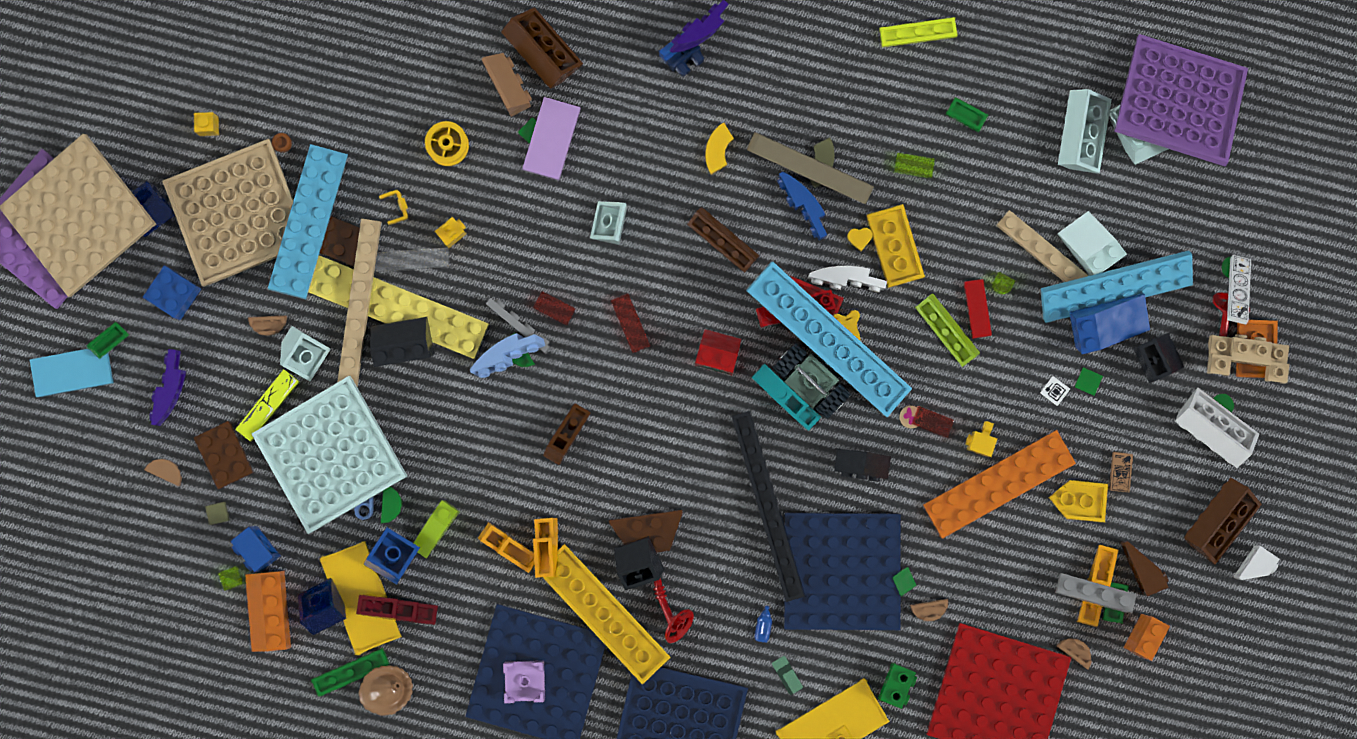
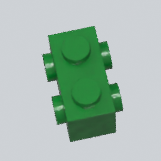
(894, 685)

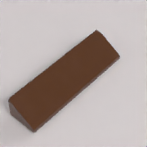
(723, 239)

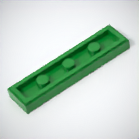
(349, 672)

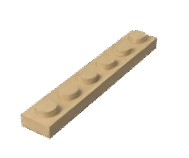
(1039, 248)

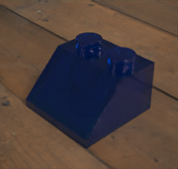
(321, 607)

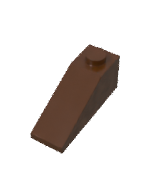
(566, 434)
(1147, 574)

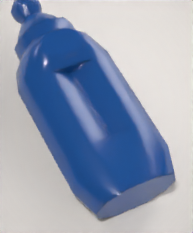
(763, 626)

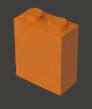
(1146, 637)

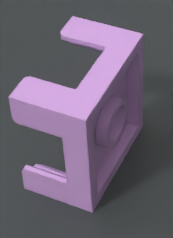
(524, 681)

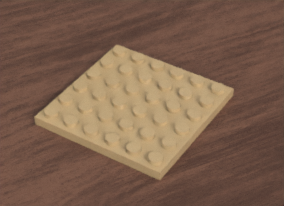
(232, 211)
(77, 215)

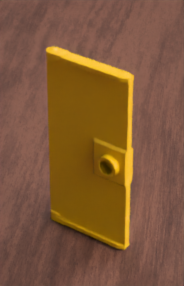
(356, 579)
(845, 716)

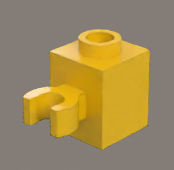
(451, 231)
(982, 442)

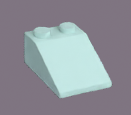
(1091, 244)

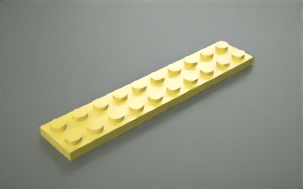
(393, 304)

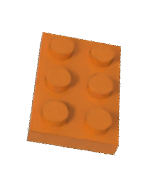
(1256, 328)

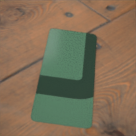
(787, 675)

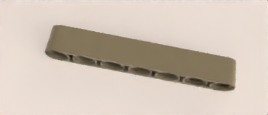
(810, 168)

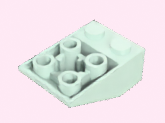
(1136, 149)

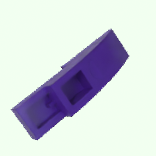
(699, 30)
(167, 396)

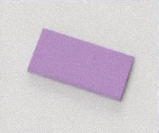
(551, 138)

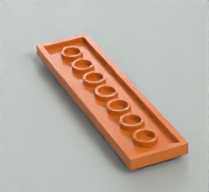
(999, 484)

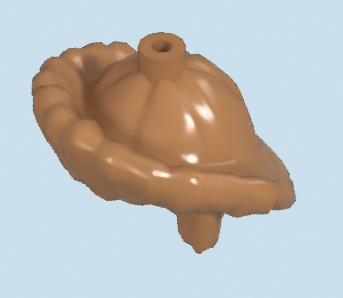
(385, 690)

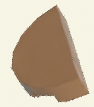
(267, 325)
(166, 470)
(930, 610)
(1077, 650)

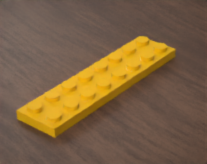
(606, 616)

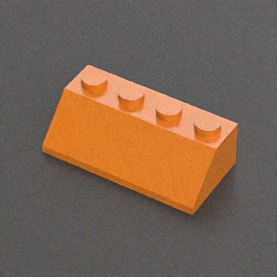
(268, 611)

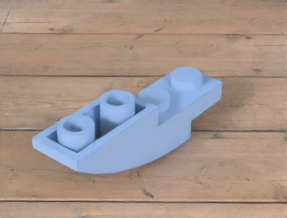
(501, 354)

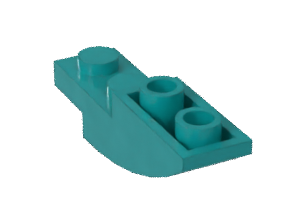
(786, 397)

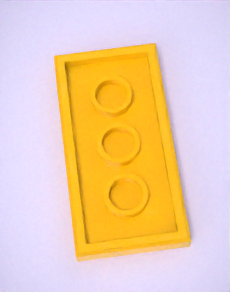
(895, 246)

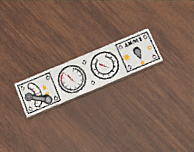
(1239, 289)

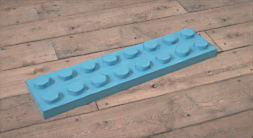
(308, 222)
(1146, 277)

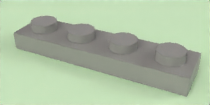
(526, 330)
(1096, 593)

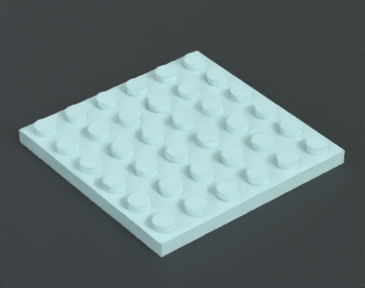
(329, 454)

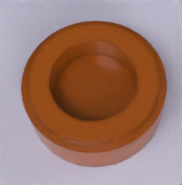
(281, 142)

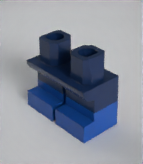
(678, 60)

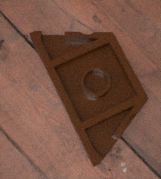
(659, 527)

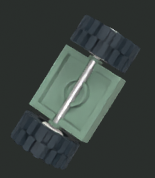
(811, 381)

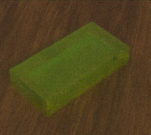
(914, 165)

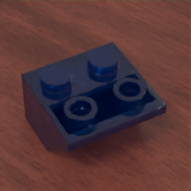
(154, 204)

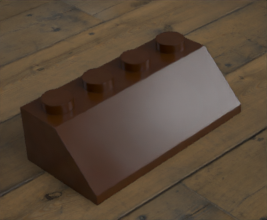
(541, 47)
(1222, 520)

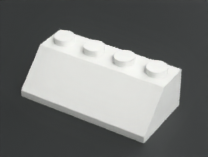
(1217, 428)

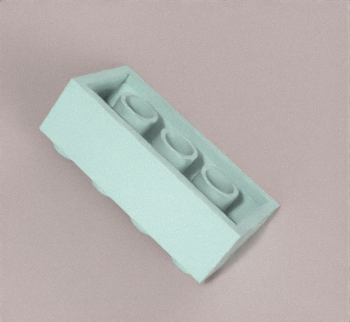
(1084, 131)

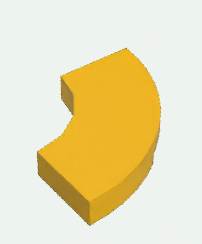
(716, 148)

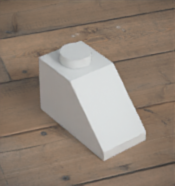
(1257, 564)

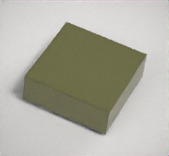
(217, 513)

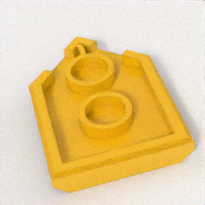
(1081, 500)

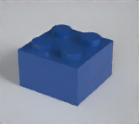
(172, 292)
(254, 549)
(391, 555)

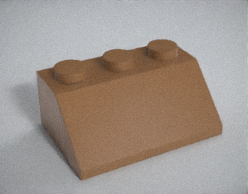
(507, 83)

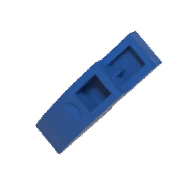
(800, 197)

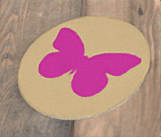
(907, 415)

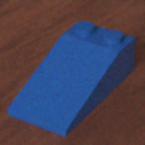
(1109, 323)

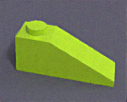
(435, 527)

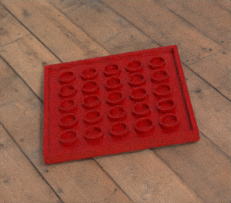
(997, 688)

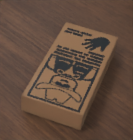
(1120, 472)

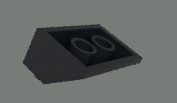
(401, 341)

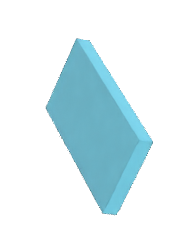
(70, 372)

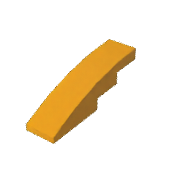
(1100, 573)

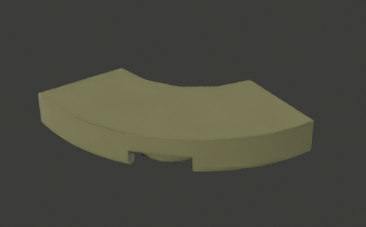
(824, 153)

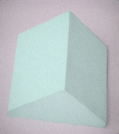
(608, 222)

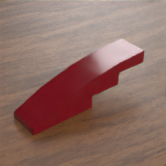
(397, 610)

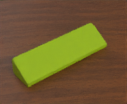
(947, 330)

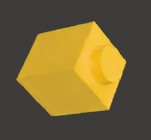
(206, 124)

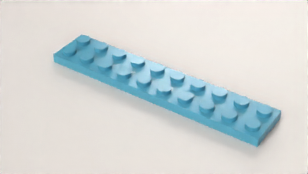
(829, 339)

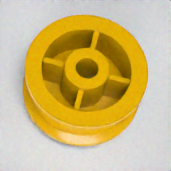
(452, 153)

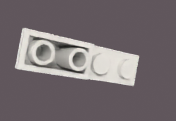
(839, 275)

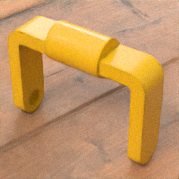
(402, 204)

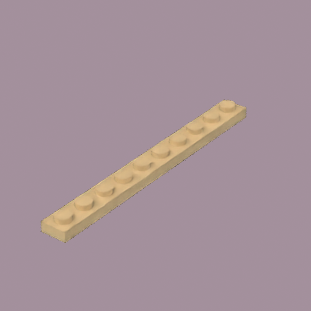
(359, 300)

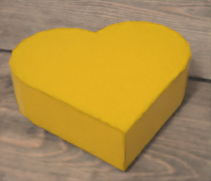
(859, 238)

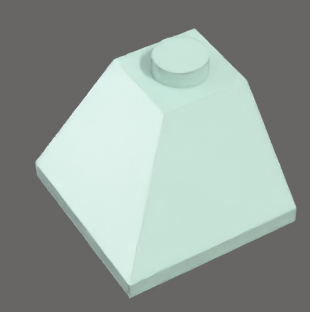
(302, 353)

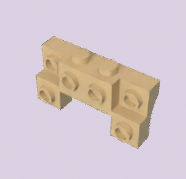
(1248, 351)

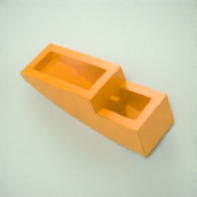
(507, 547)
(545, 547)

